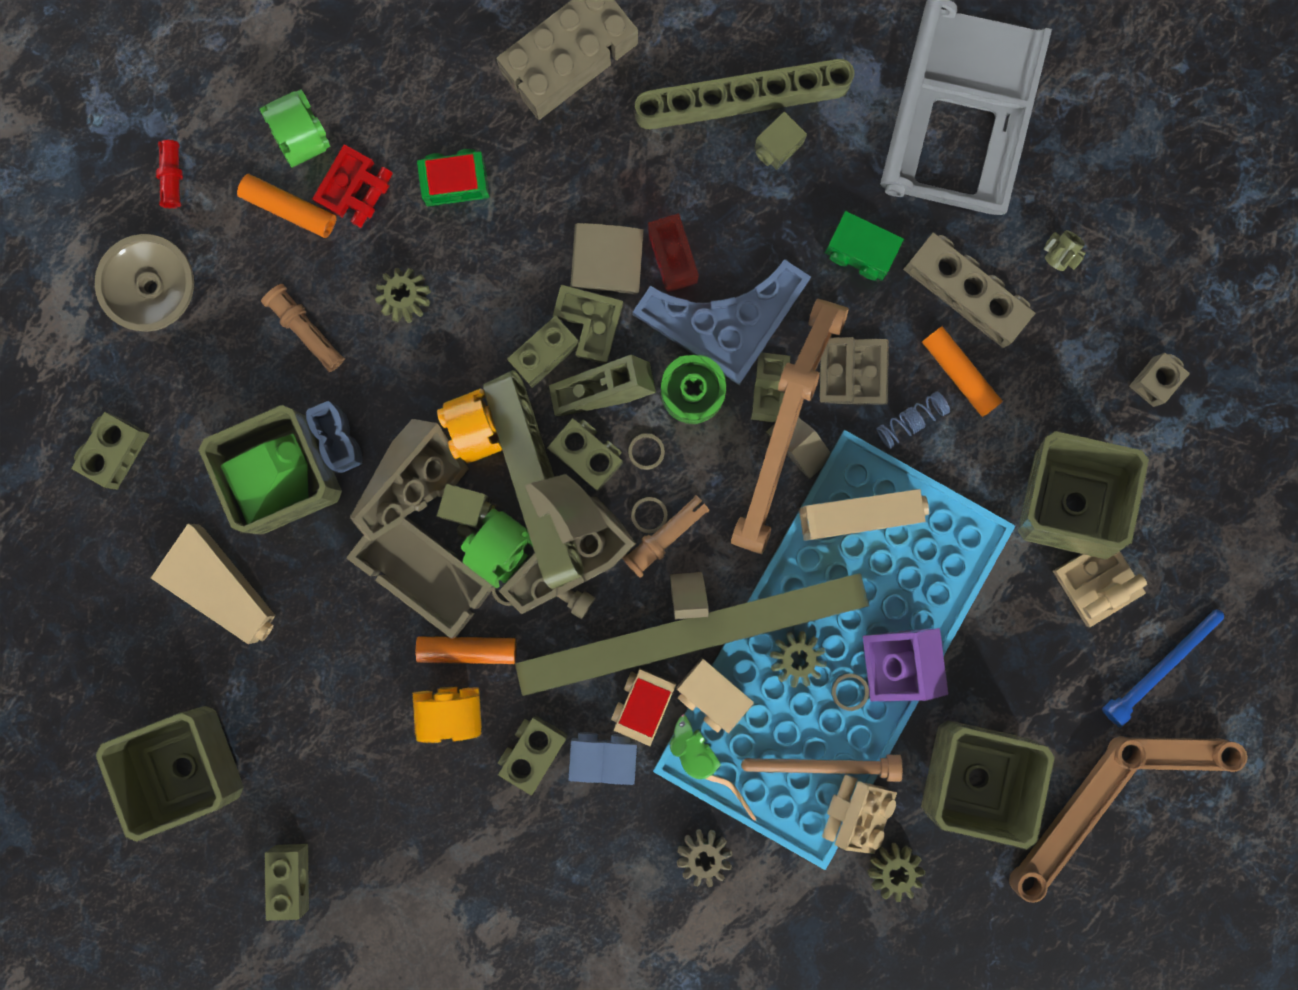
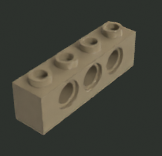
(951, 290)

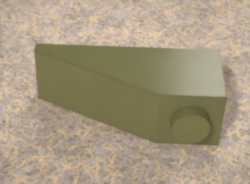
(603, 386)

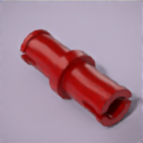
(169, 174)

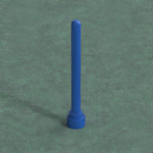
(1120, 709)

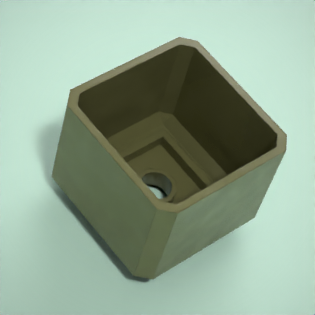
(268, 426)
(1102, 475)
(145, 777)
(1007, 803)

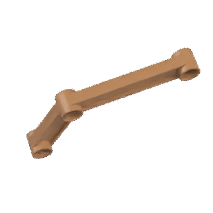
(798, 383)
(1102, 788)

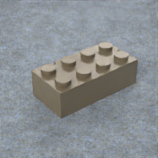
(566, 52)
(423, 575)

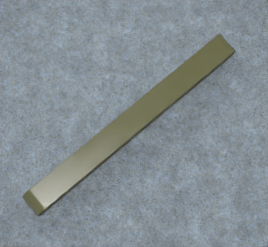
(692, 634)

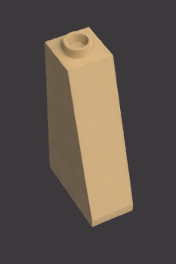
(863, 514)
(213, 585)

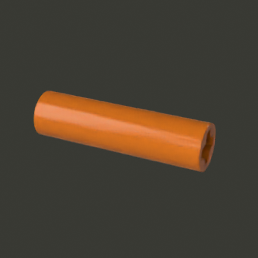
(286, 205)
(962, 371)
(466, 650)

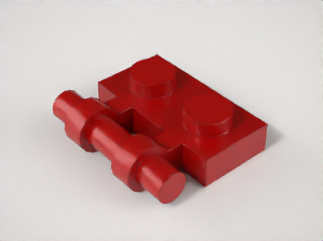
(343, 182)

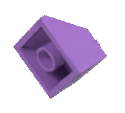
(905, 665)

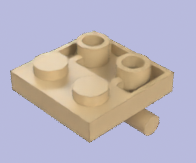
(1099, 585)
(861, 818)

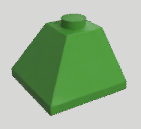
(268, 478)

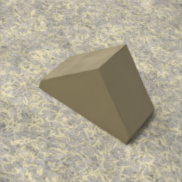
(806, 449)

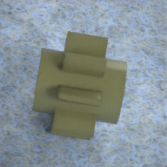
(1064, 250)

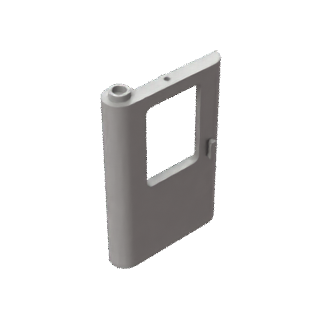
(973, 66)

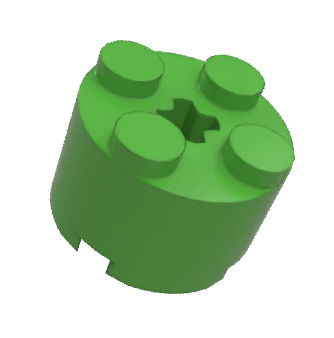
(295, 127)
(693, 370)
(497, 548)

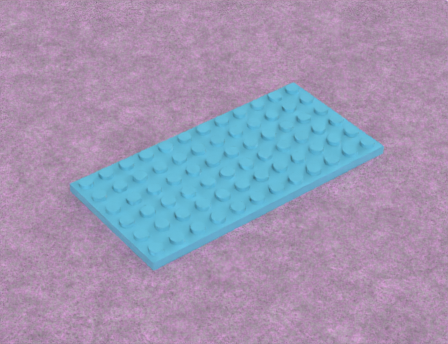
(913, 581)

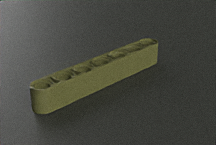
(755, 83)
(529, 464)

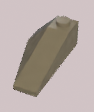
(407, 478)
(597, 552)

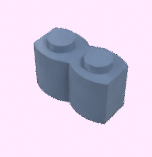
(336, 444)
(602, 760)

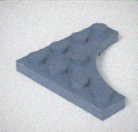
(727, 329)

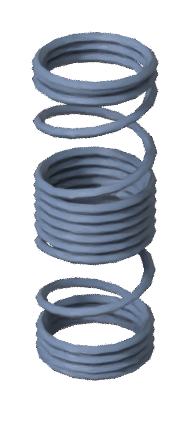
(912, 420)

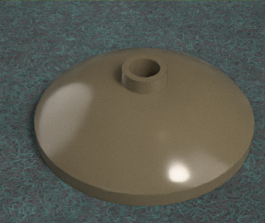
(125, 279)

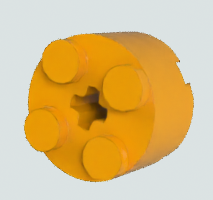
(470, 427)
(447, 714)

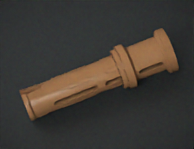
(294, 317)
(653, 546)

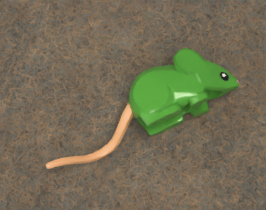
(698, 758)

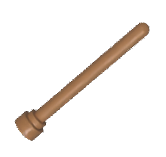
(886, 767)

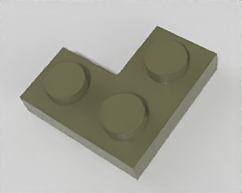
(596, 314)

